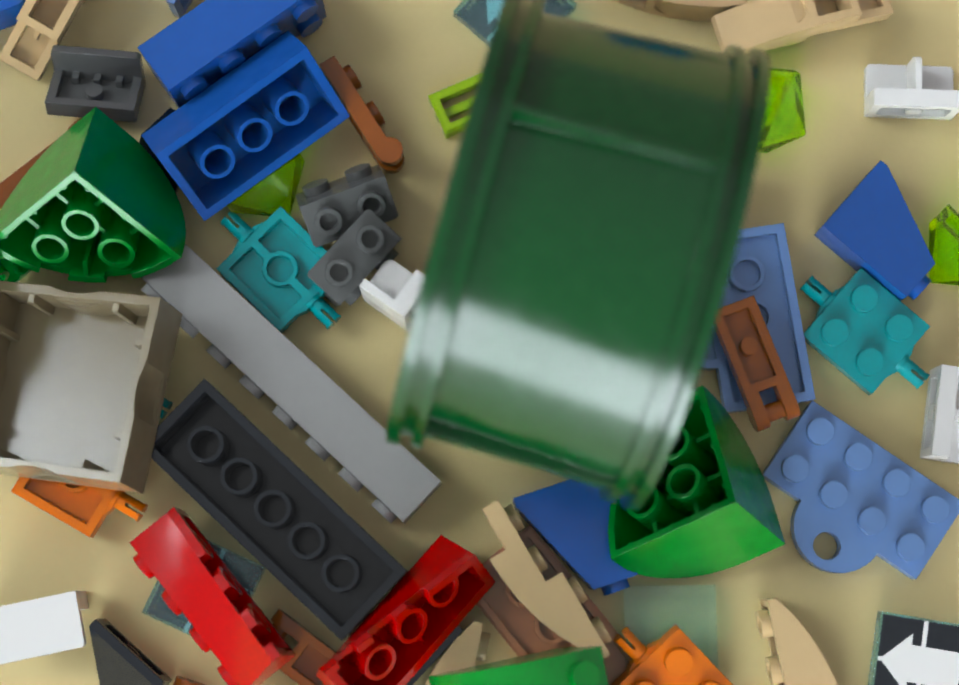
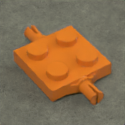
(77, 505)
(667, 661)

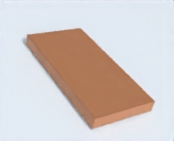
(523, 630)

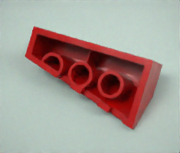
(211, 599)
(411, 619)

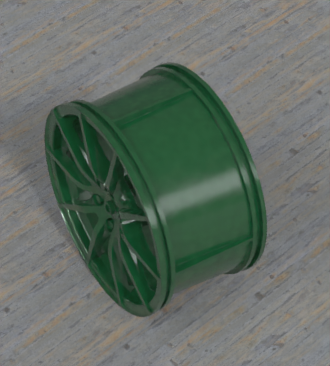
(582, 249)

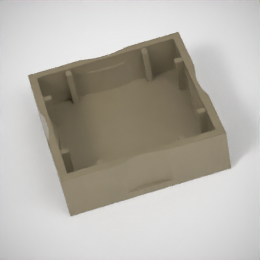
(82, 384)

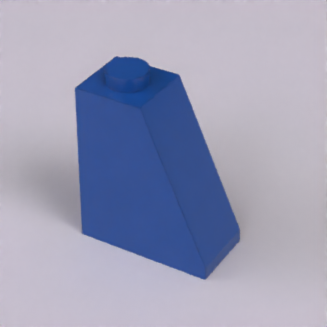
(880, 235)
(576, 528)

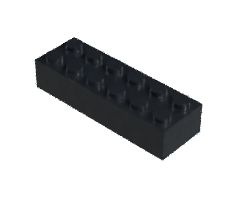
(275, 510)

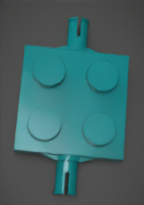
(272, 269)
(865, 331)

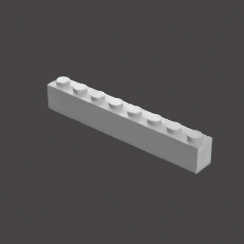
(295, 384)

